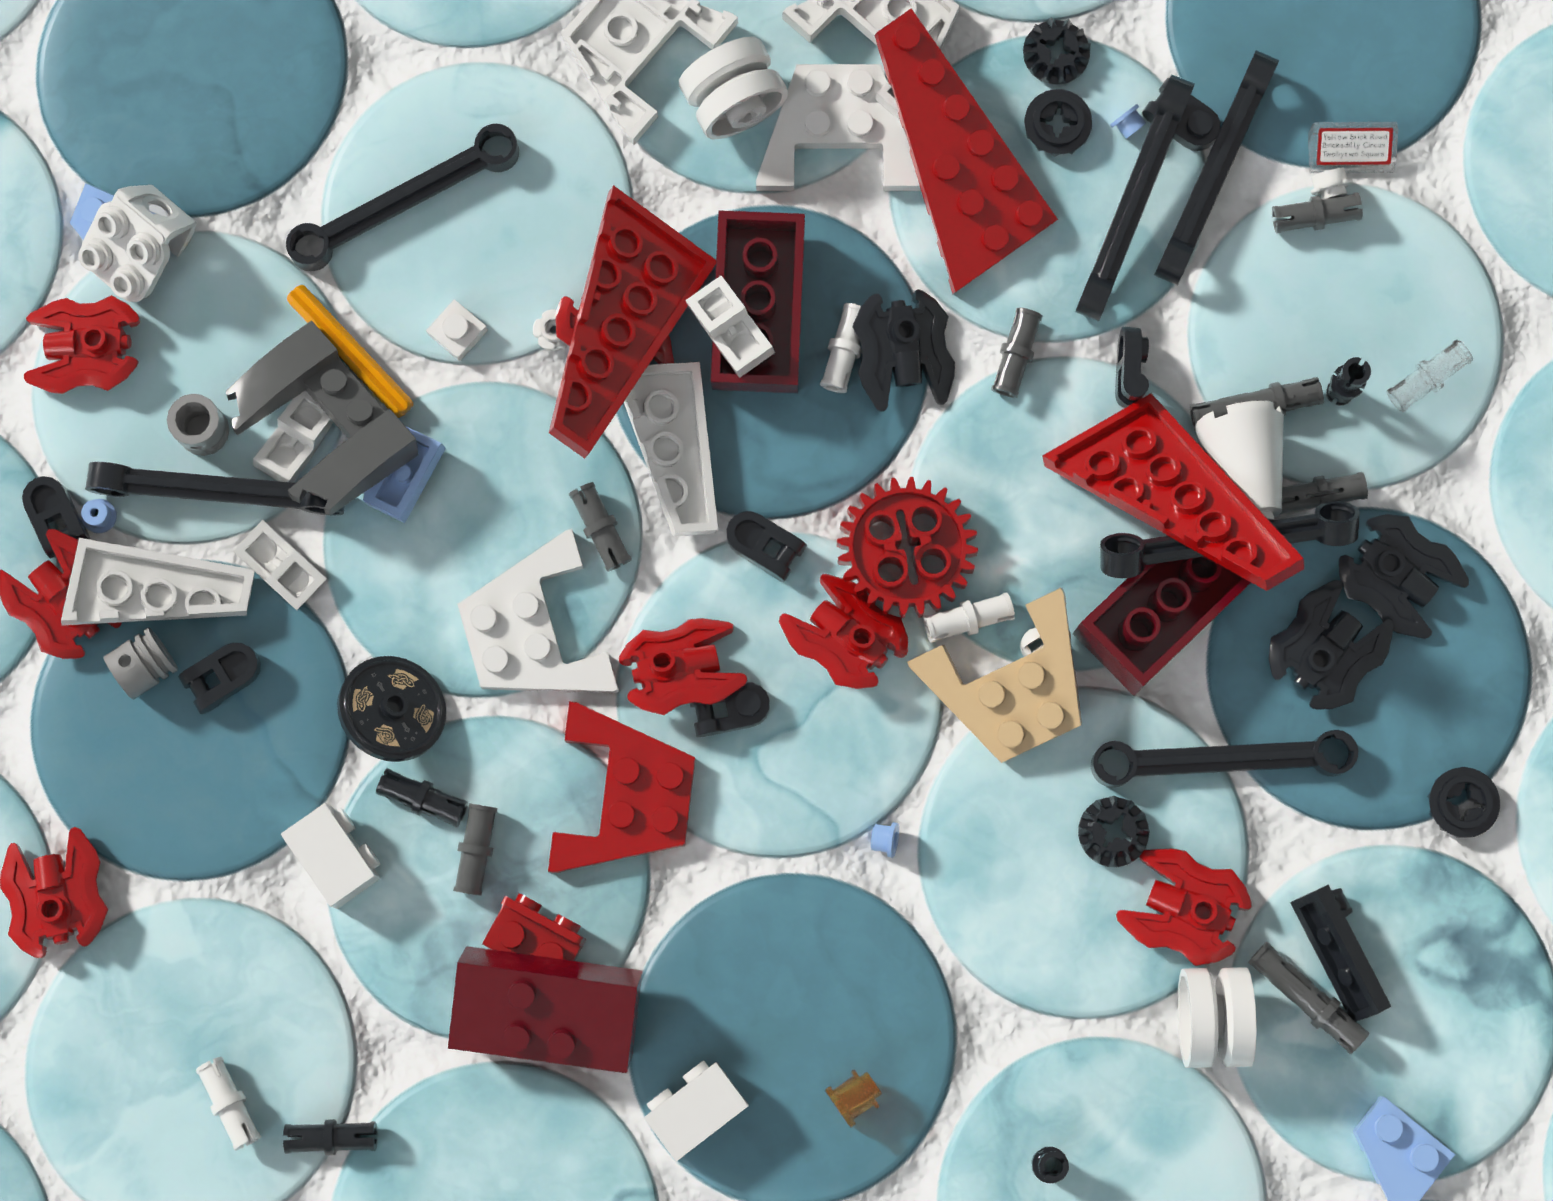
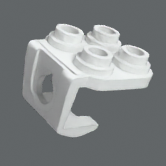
(132, 245)

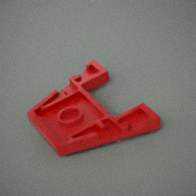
(643, 794)

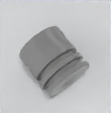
(198, 424)
(140, 663)

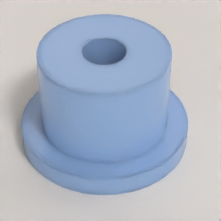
(1129, 122)
(103, 521)
(885, 838)

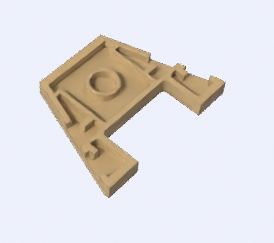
(1021, 701)

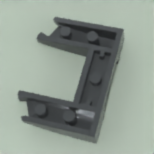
(376, 437)

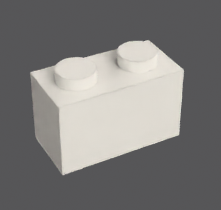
(332, 855)
(695, 1110)

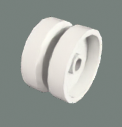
(733, 87)
(1216, 1017)

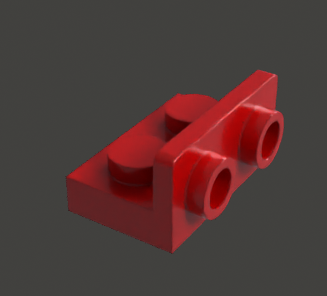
(525, 931)

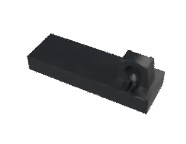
(1326, 926)

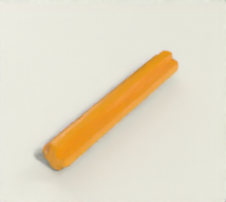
(351, 351)

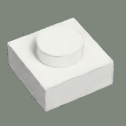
(457, 330)

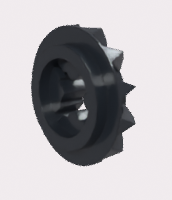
(1066, 67)
(1073, 111)
(1479, 790)
(1093, 836)

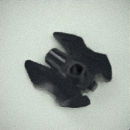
(905, 343)
(1395, 570)
(1325, 652)

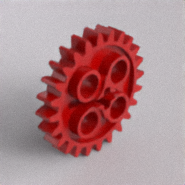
(945, 541)

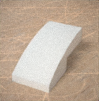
(730, 326)
(295, 439)
(279, 565)

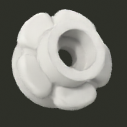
(1331, 183)
(542, 328)

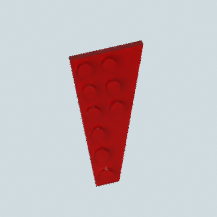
(966, 172)
(626, 312)
(1169, 482)

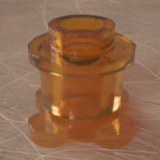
(854, 1096)

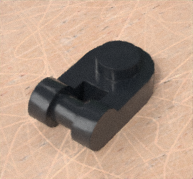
(1197, 126)
(1131, 352)
(46, 502)
(751, 533)
(235, 668)
(744, 708)

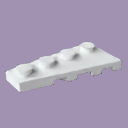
(673, 437)
(144, 585)

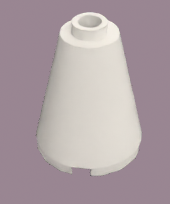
(1248, 450)

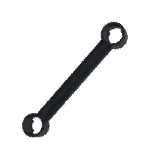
(1216, 167)
(402, 197)
(1135, 197)
(121, 481)
(1127, 554)
(1225, 758)

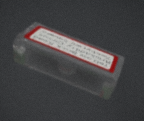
(1353, 146)

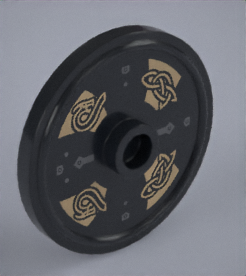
(391, 708)

